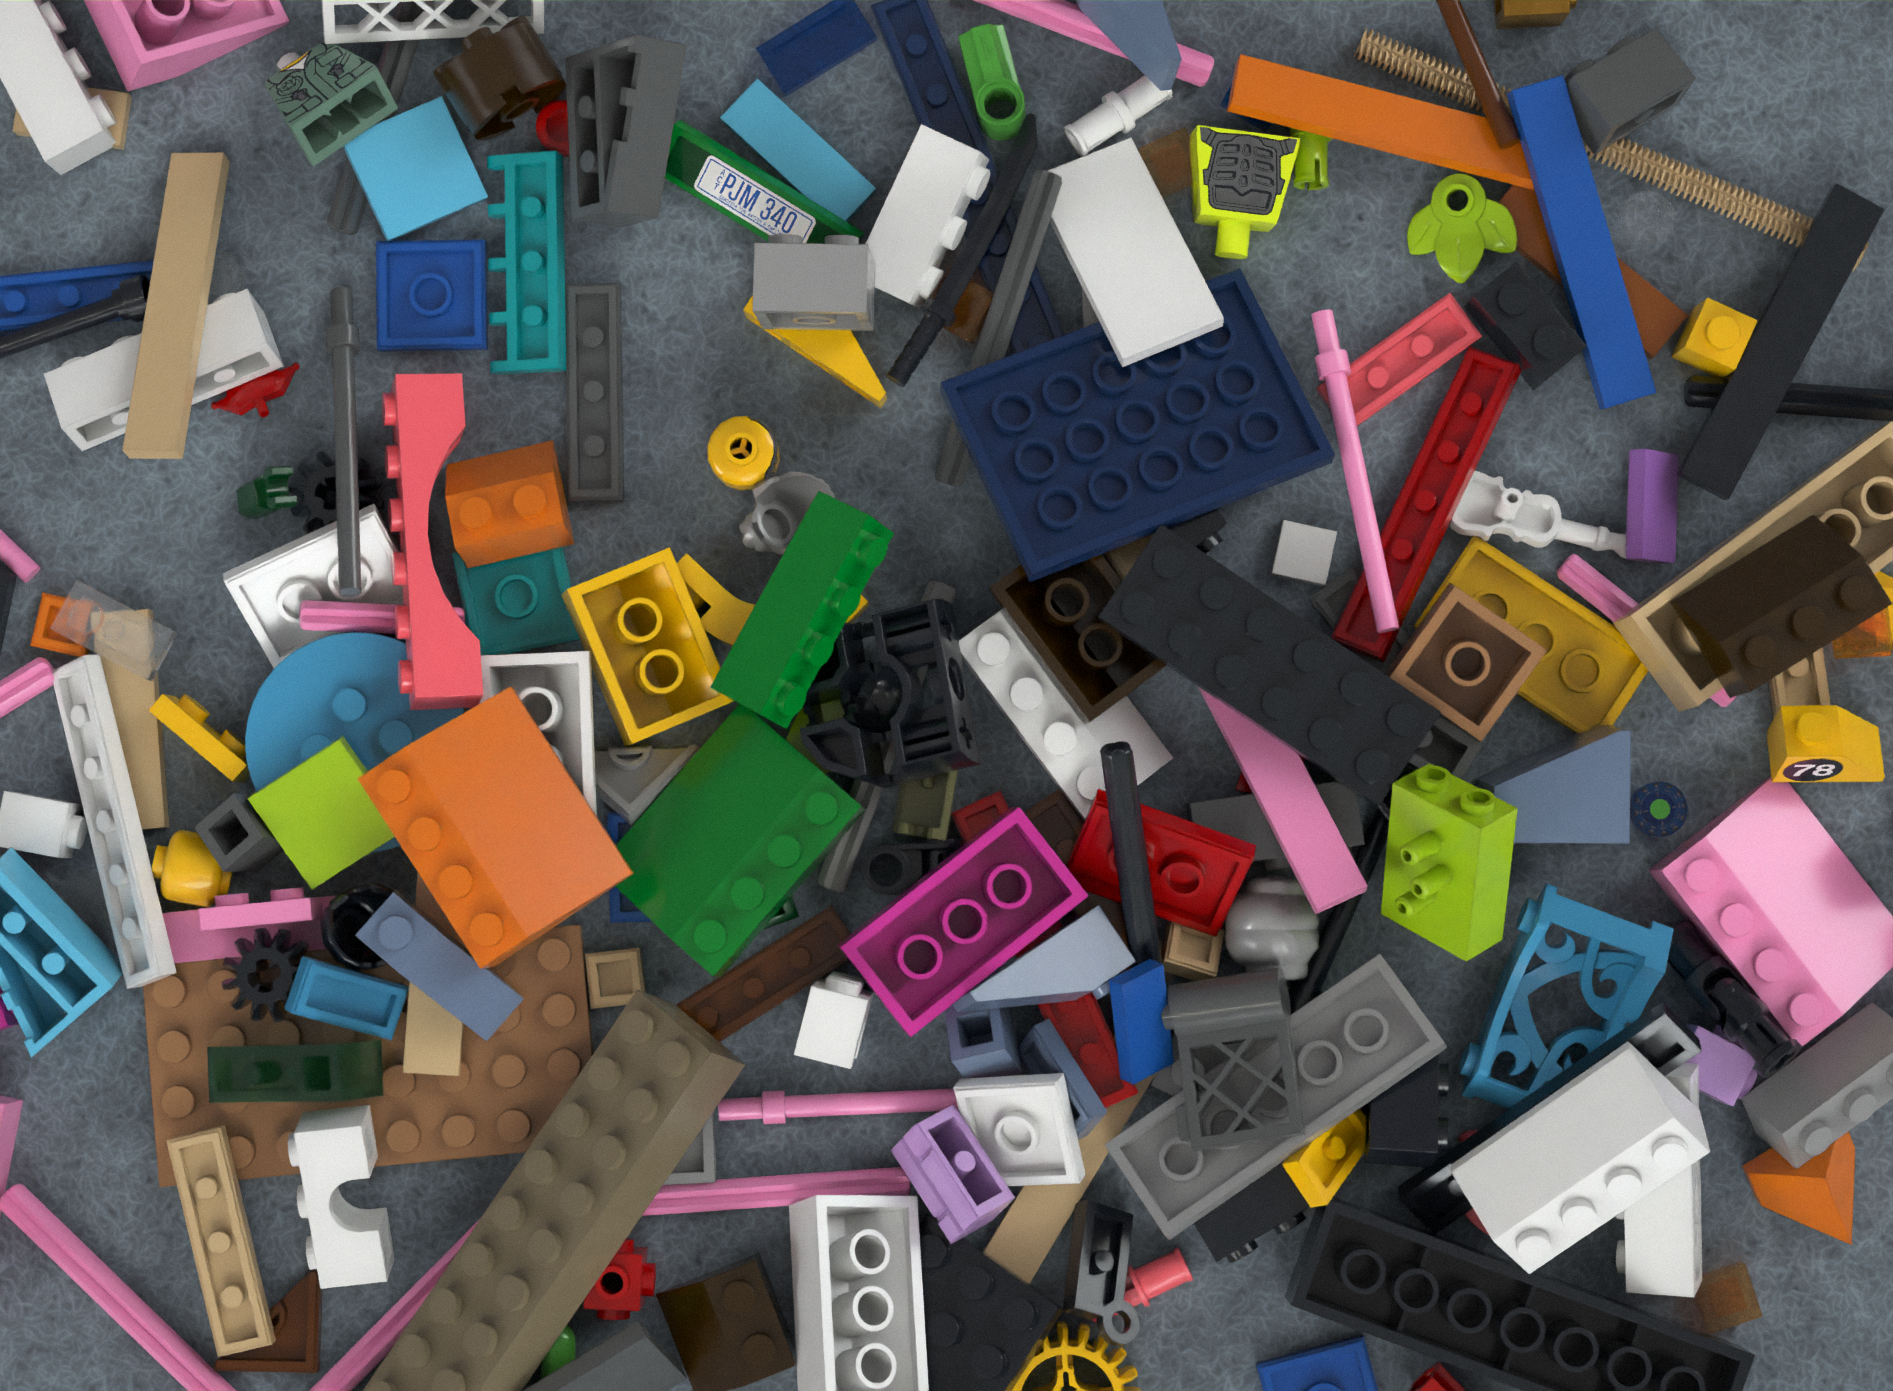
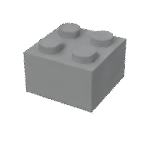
(813, 284)

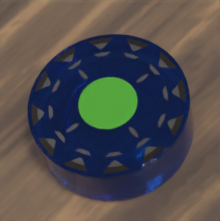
(1658, 809)

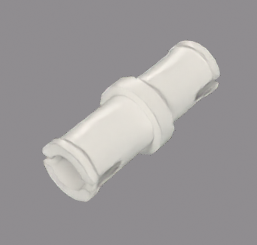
(1115, 114)

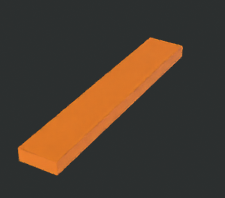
(1374, 120)

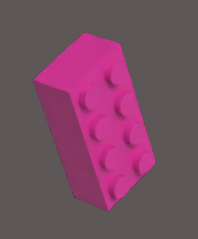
(962, 920)

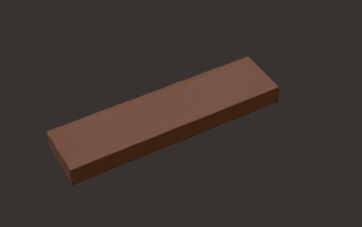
(1653, 312)

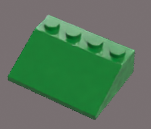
(732, 840)

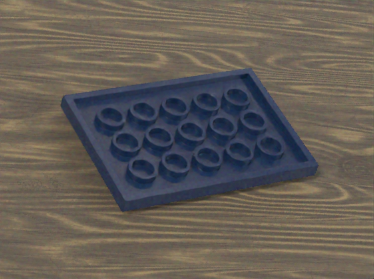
(1111, 452)

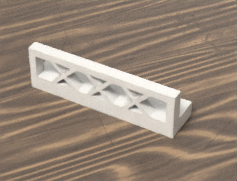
(423, 26)

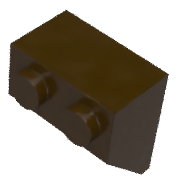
(729, 1326)

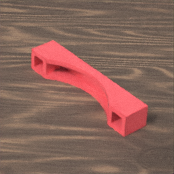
(440, 649)

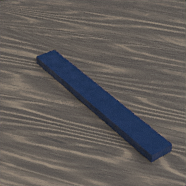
(943, 106)

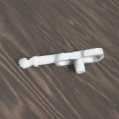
(1525, 517)

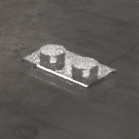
(114, 630)

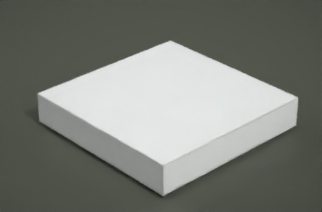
(1023, 1127)

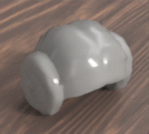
(1272, 927)

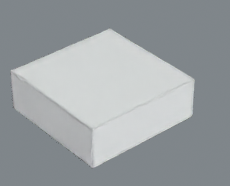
(1303, 553)

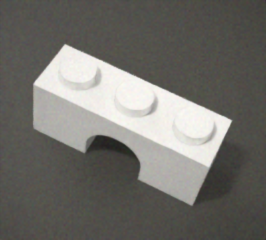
(345, 1241)

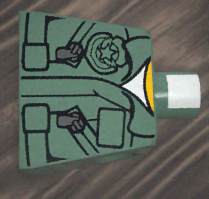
(328, 98)

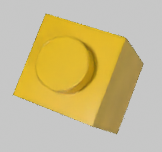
(1714, 338)

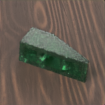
(295, 1071)

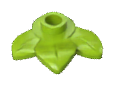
(1461, 234)

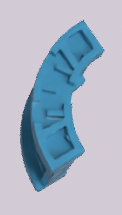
(1633, 969)

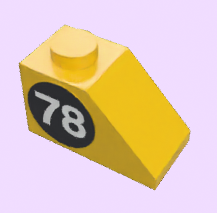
(1823, 746)

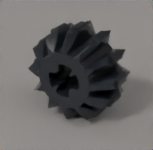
(319, 482)
(255, 961)

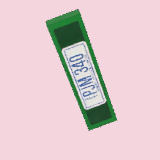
(746, 191)

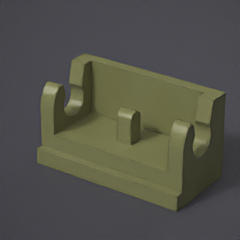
(926, 807)

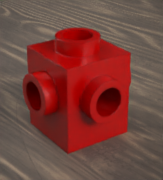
(638, 1283)

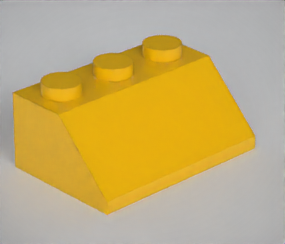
(646, 646)

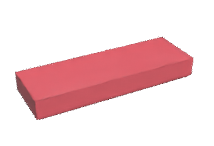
(1407, 357)

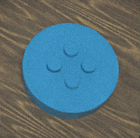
(332, 691)

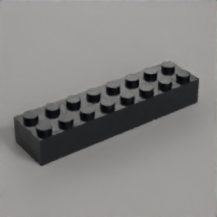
(1494, 1313)

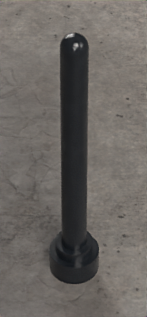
(126, 302)
(1340, 917)

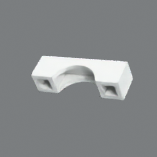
(834, 1020)

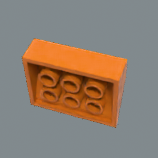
(495, 827)

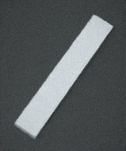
(113, 821)

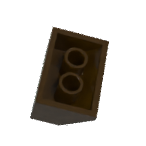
(1779, 605)
(1063, 629)

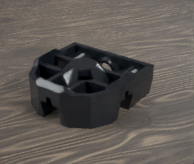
(924, 739)

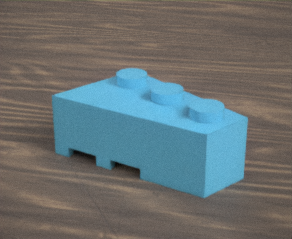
(47, 956)

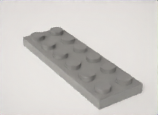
(1346, 1053)

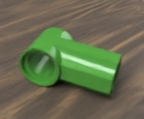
(992, 79)

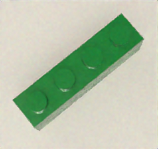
(803, 609)

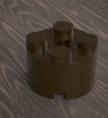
(500, 78)

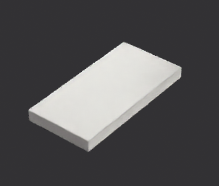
(1130, 254)

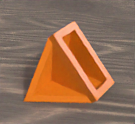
(1814, 1194)

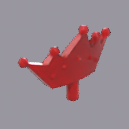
(257, 392)

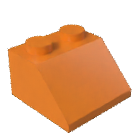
(507, 505)

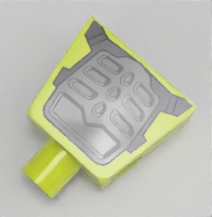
(1239, 183)

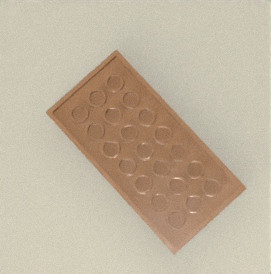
(488, 1110)

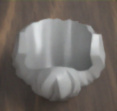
(779, 510)

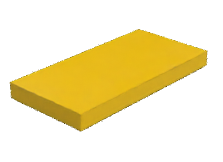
(1587, 661)

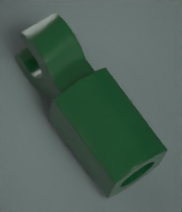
(266, 493)

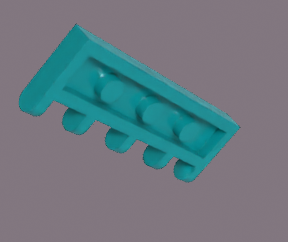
(532, 262)

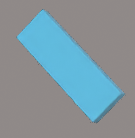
(797, 152)

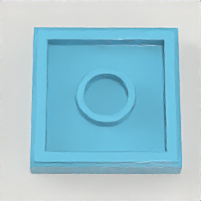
(415, 169)

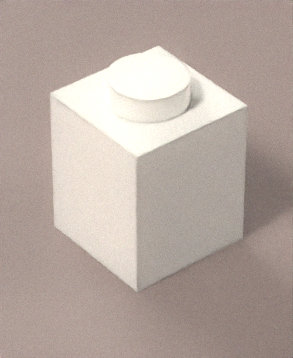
(41, 825)

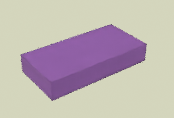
(1652, 506)

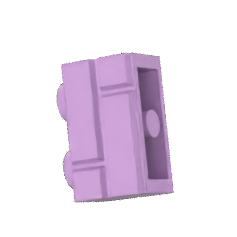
(952, 1173)

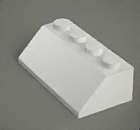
(559, 699)
(1048, 718)
(1581, 1157)
(858, 1293)

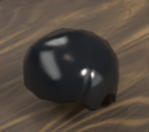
(344, 919)

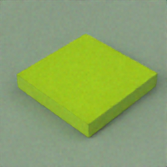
(322, 813)

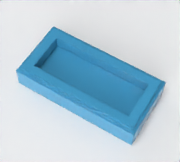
(346, 998)

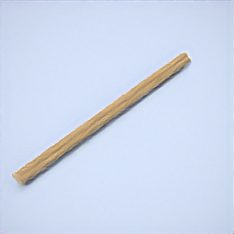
(1633, 157)

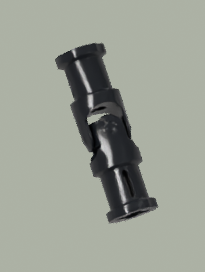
(1740, 1013)

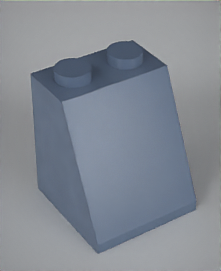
(1570, 789)

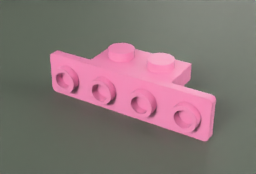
(213, 930)

